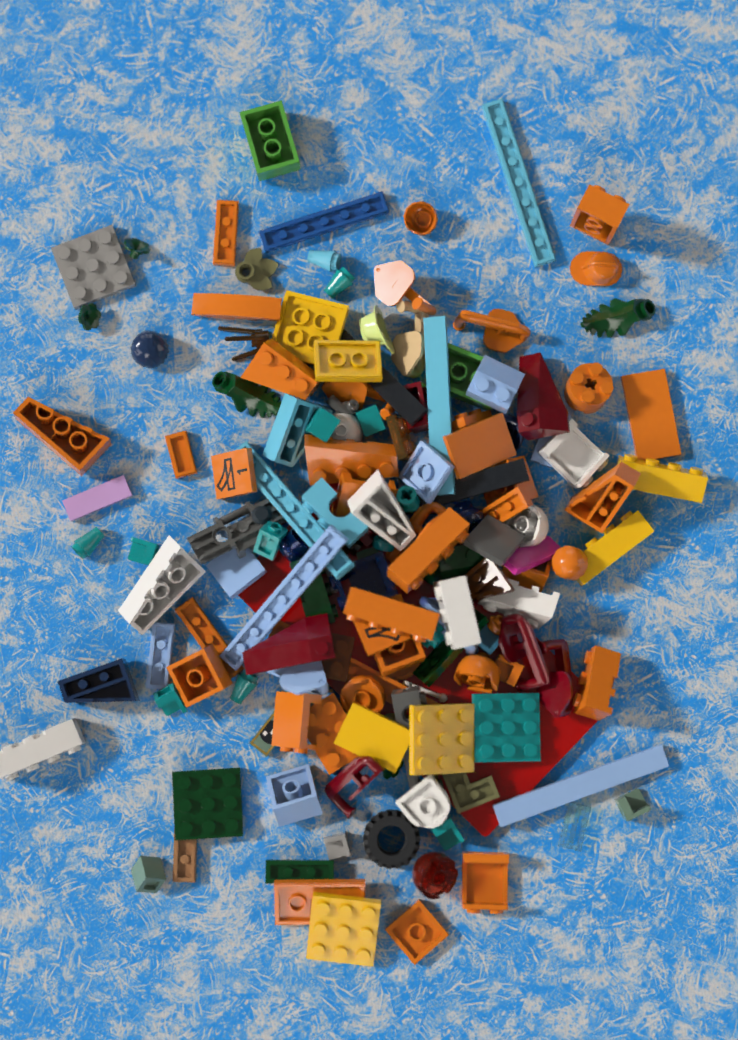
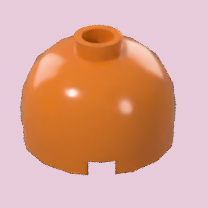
(478, 672)

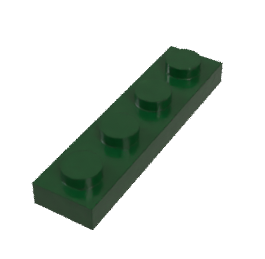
(442, 657)

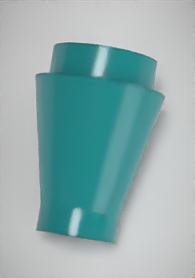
(339, 282)
(87, 543)
(243, 686)

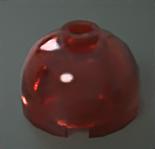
(434, 874)

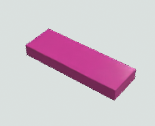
(530, 557)

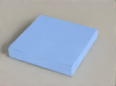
(426, 471)
(236, 573)

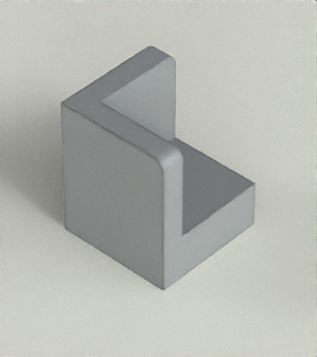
(337, 845)

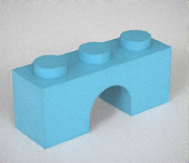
(318, 500)

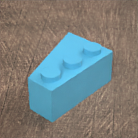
(287, 434)

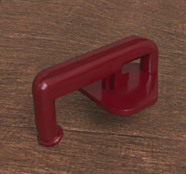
(518, 641)
(559, 693)
(349, 773)

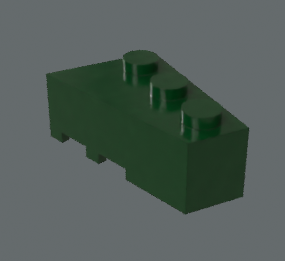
(316, 599)

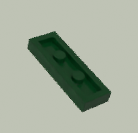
(298, 869)

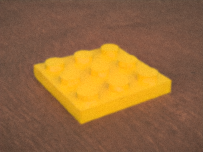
(306, 320)
(441, 739)
(343, 929)

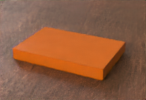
(479, 445)

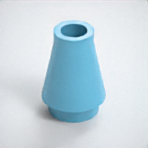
(327, 259)

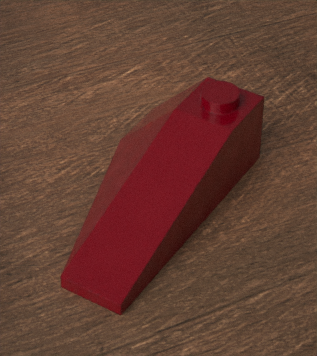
(539, 401)
(296, 645)

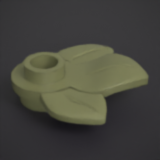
(259, 269)

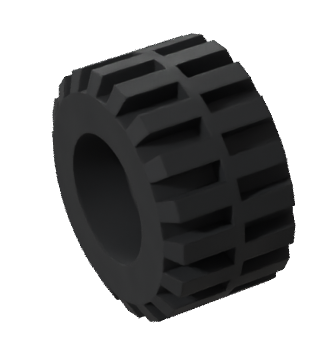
(393, 859)

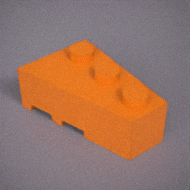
(281, 370)
(603, 497)
(597, 683)

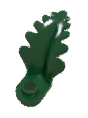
(618, 316)
(247, 394)

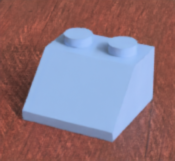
(495, 384)
(294, 795)

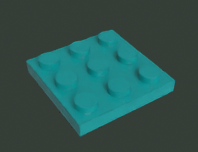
(506, 727)

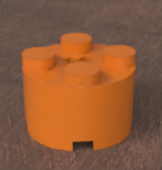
(588, 388)

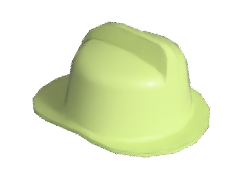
(374, 329)

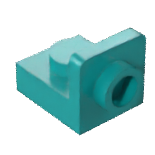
(269, 540)

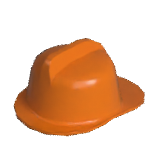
(596, 268)

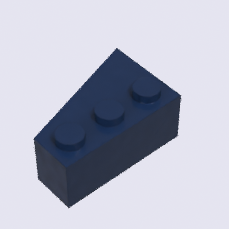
(101, 684)

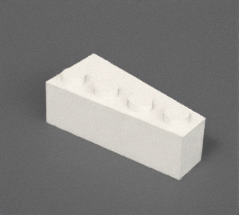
(160, 585)
(40, 748)

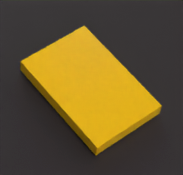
(347, 361)
(373, 736)

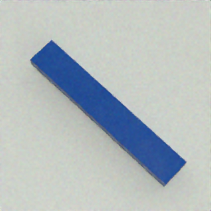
(324, 222)

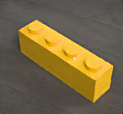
(667, 479)
(614, 543)

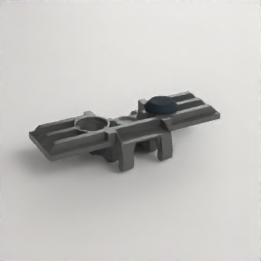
(239, 535)

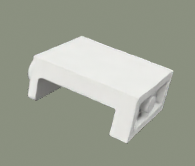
(574, 456)

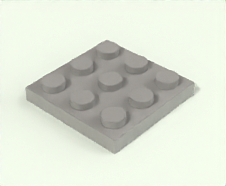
(93, 266)

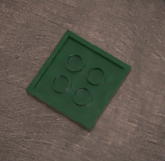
(207, 803)

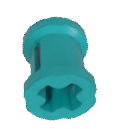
(403, 494)

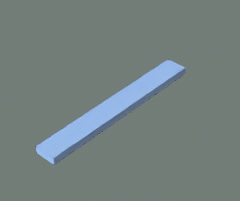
(285, 595)
(580, 785)

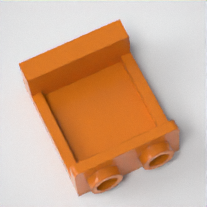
(346, 489)
(292, 721)
(485, 881)

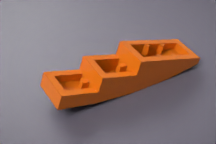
(236, 306)

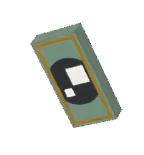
(263, 739)

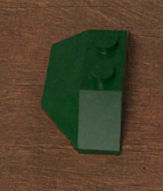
(457, 564)

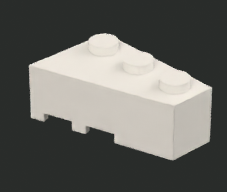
(381, 511)
(530, 603)
(457, 612)

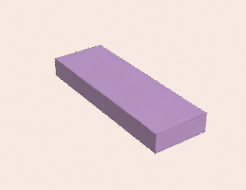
(97, 498)

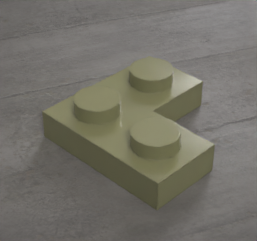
(467, 794)

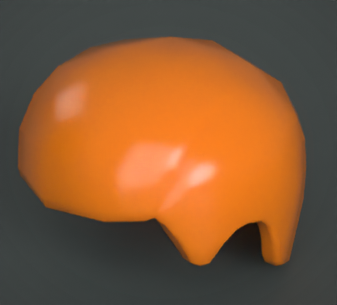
(420, 218)
(569, 562)

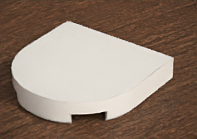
(425, 803)

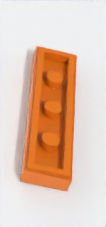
(203, 630)

